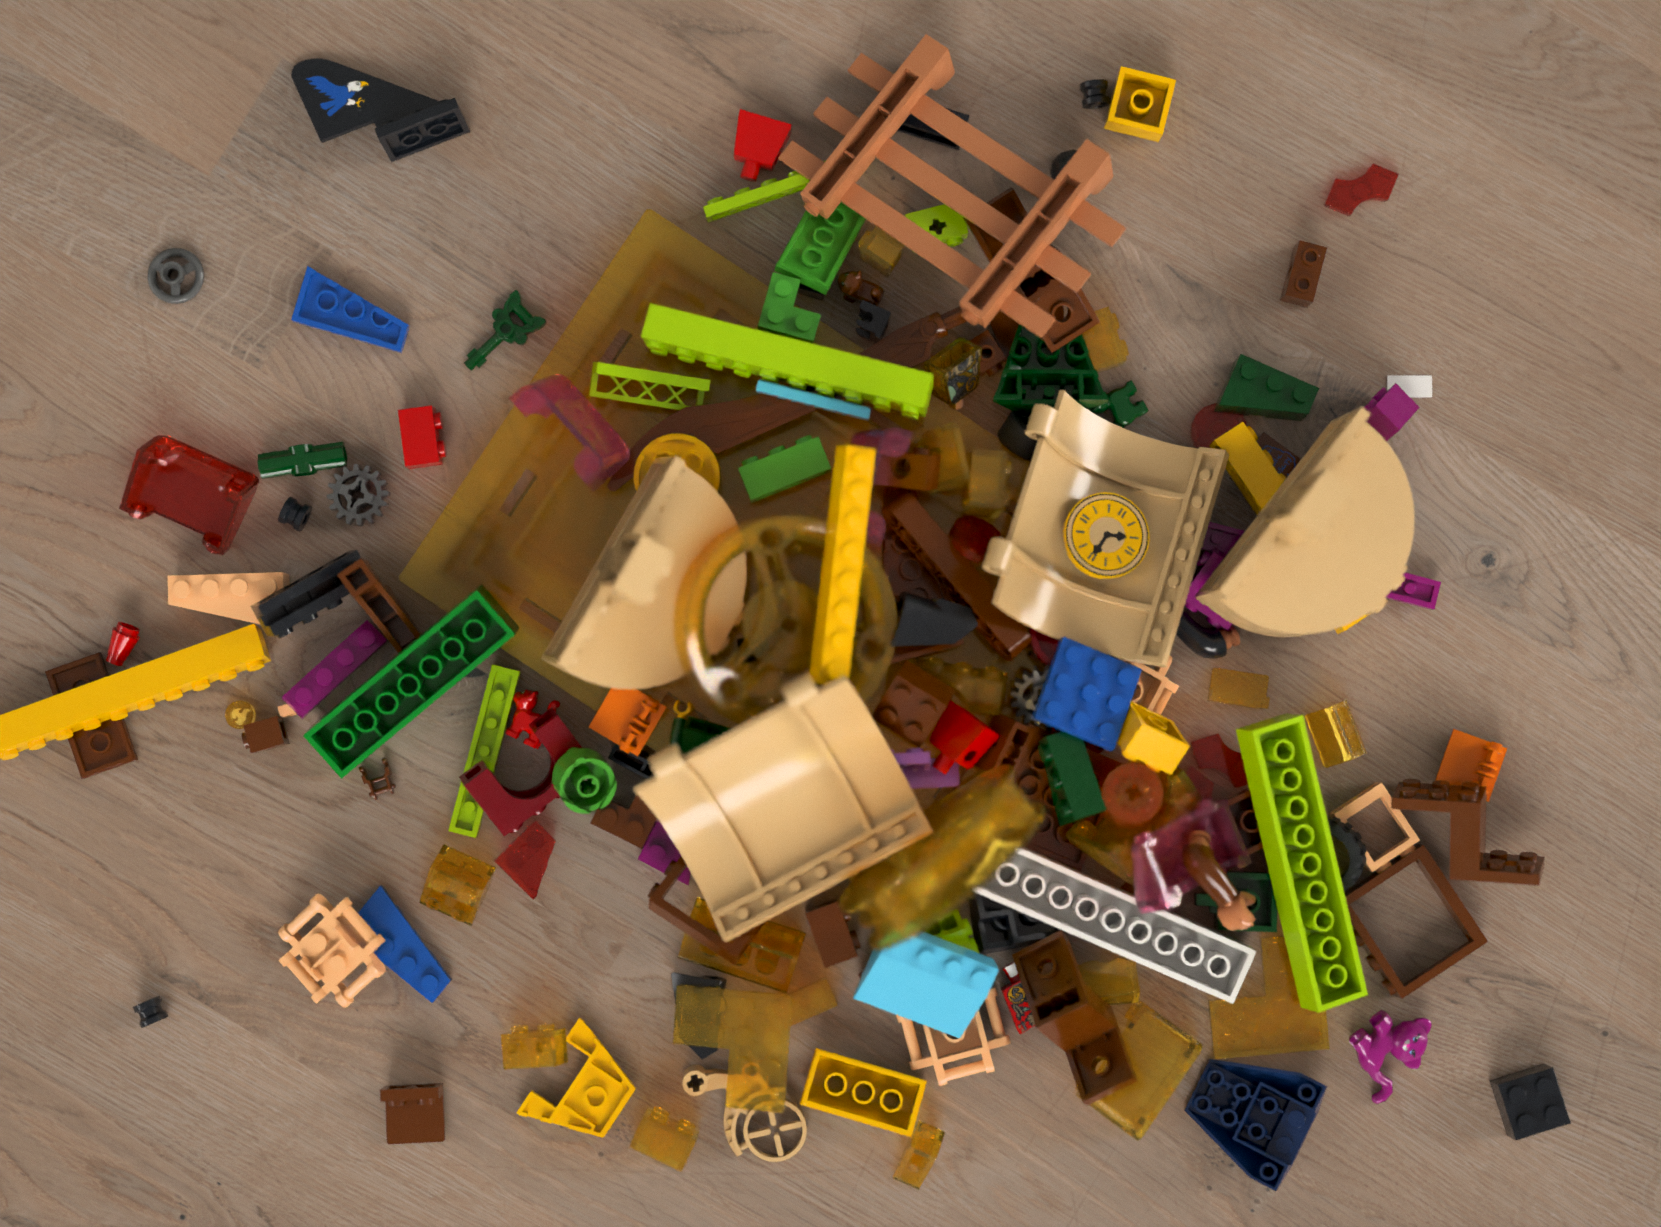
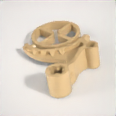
(716, 1079)

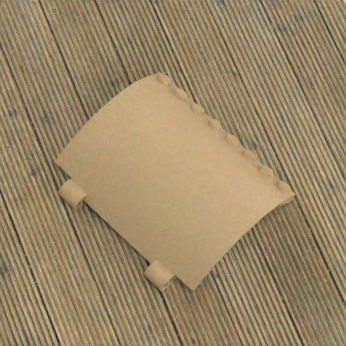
(1088, 455)
(784, 804)

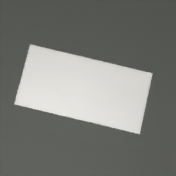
(1412, 385)

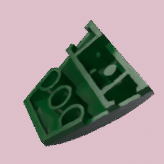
(1037, 375)

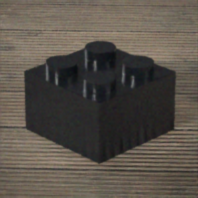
(1530, 1101)

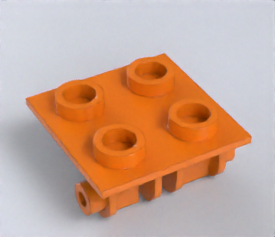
(627, 718)
(1471, 760)

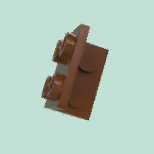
(414, 1113)

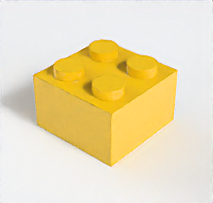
(1140, 104)
(1151, 739)

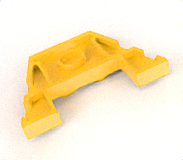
(594, 1095)

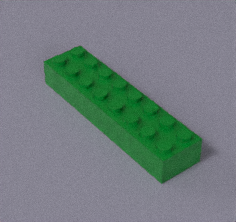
(411, 681)

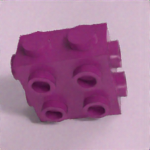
(1207, 564)

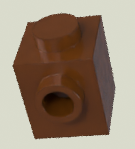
(991, 354)
(265, 735)

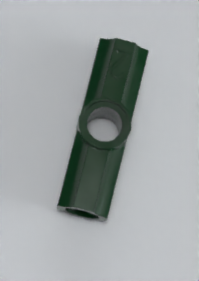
(302, 460)

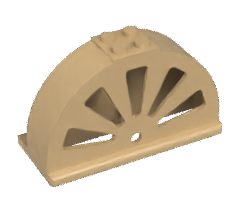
(1323, 541)
(624, 613)

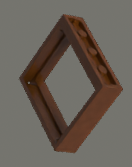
(1449, 898)
(690, 926)

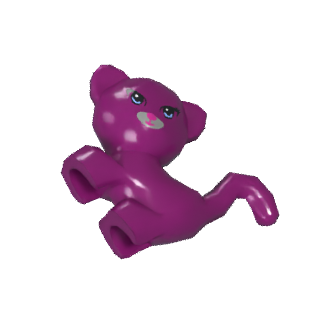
(1405, 1042)

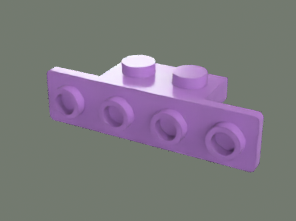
(920, 772)

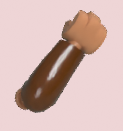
(1206, 871)

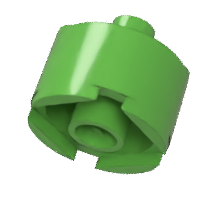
(570, 782)

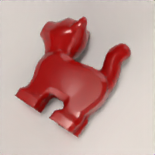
(523, 716)

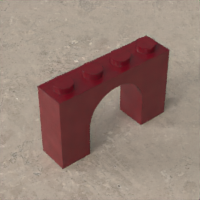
(512, 807)

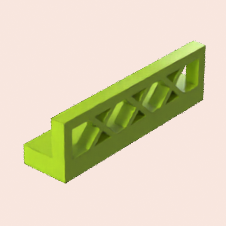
(648, 376)

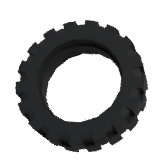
(1355, 848)

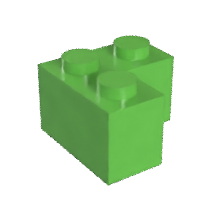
(781, 316)

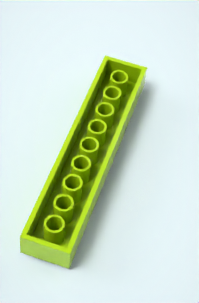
(788, 361)
(1301, 862)

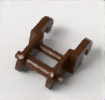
(389, 787)

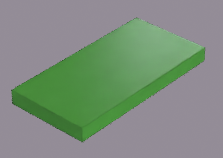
(820, 247)

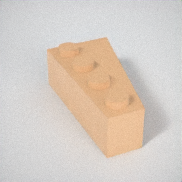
(225, 593)

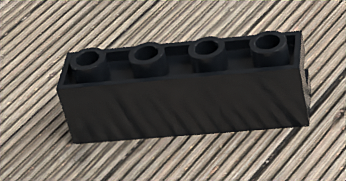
(304, 597)

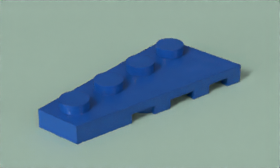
(403, 948)

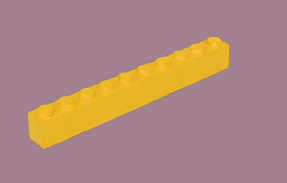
(132, 690)

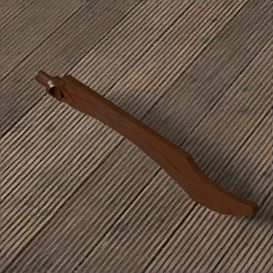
(740, 420)

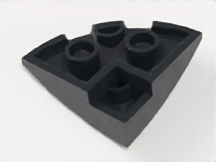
(1002, 927)

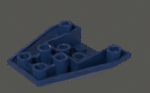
(1256, 1115)

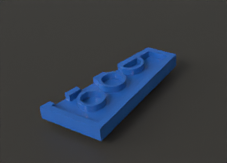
(339, 311)

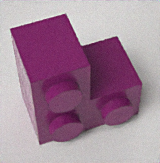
(1390, 410)

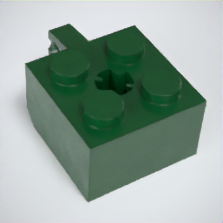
(1263, 909)

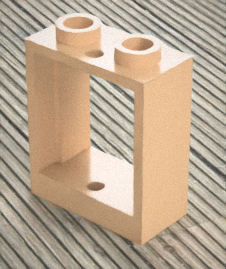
(1362, 800)

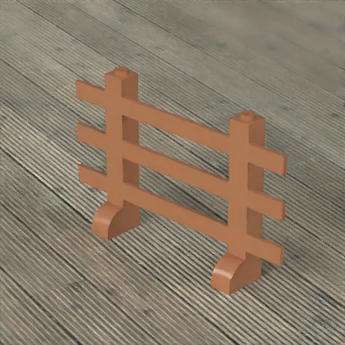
(1024, 244)

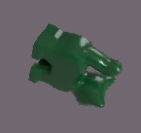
(1120, 406)

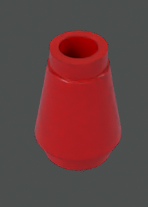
(122, 642)

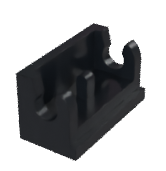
(875, 321)

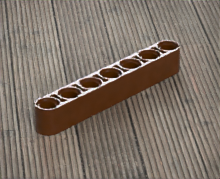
(955, 574)

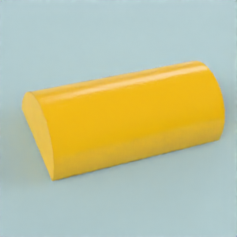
(863, 1092)

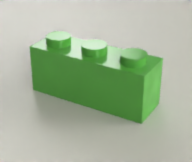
(784, 468)

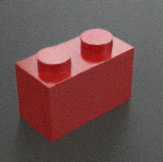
(421, 437)

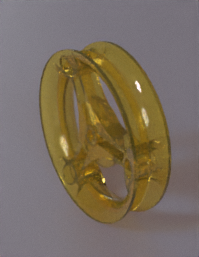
(766, 612)
(970, 842)

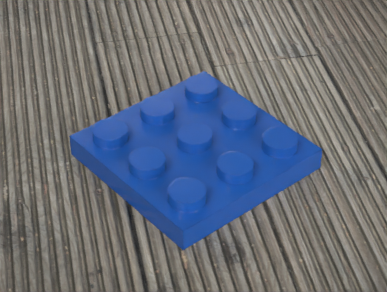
(1086, 693)

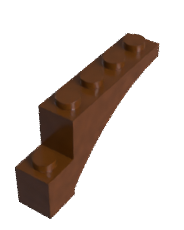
(380, 604)

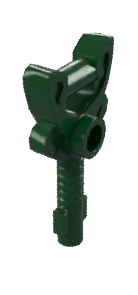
(506, 330)

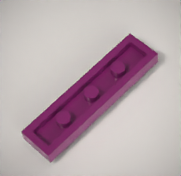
(334, 669)

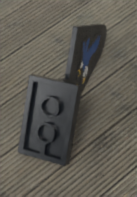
(348, 100)

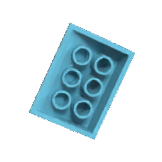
(928, 982)

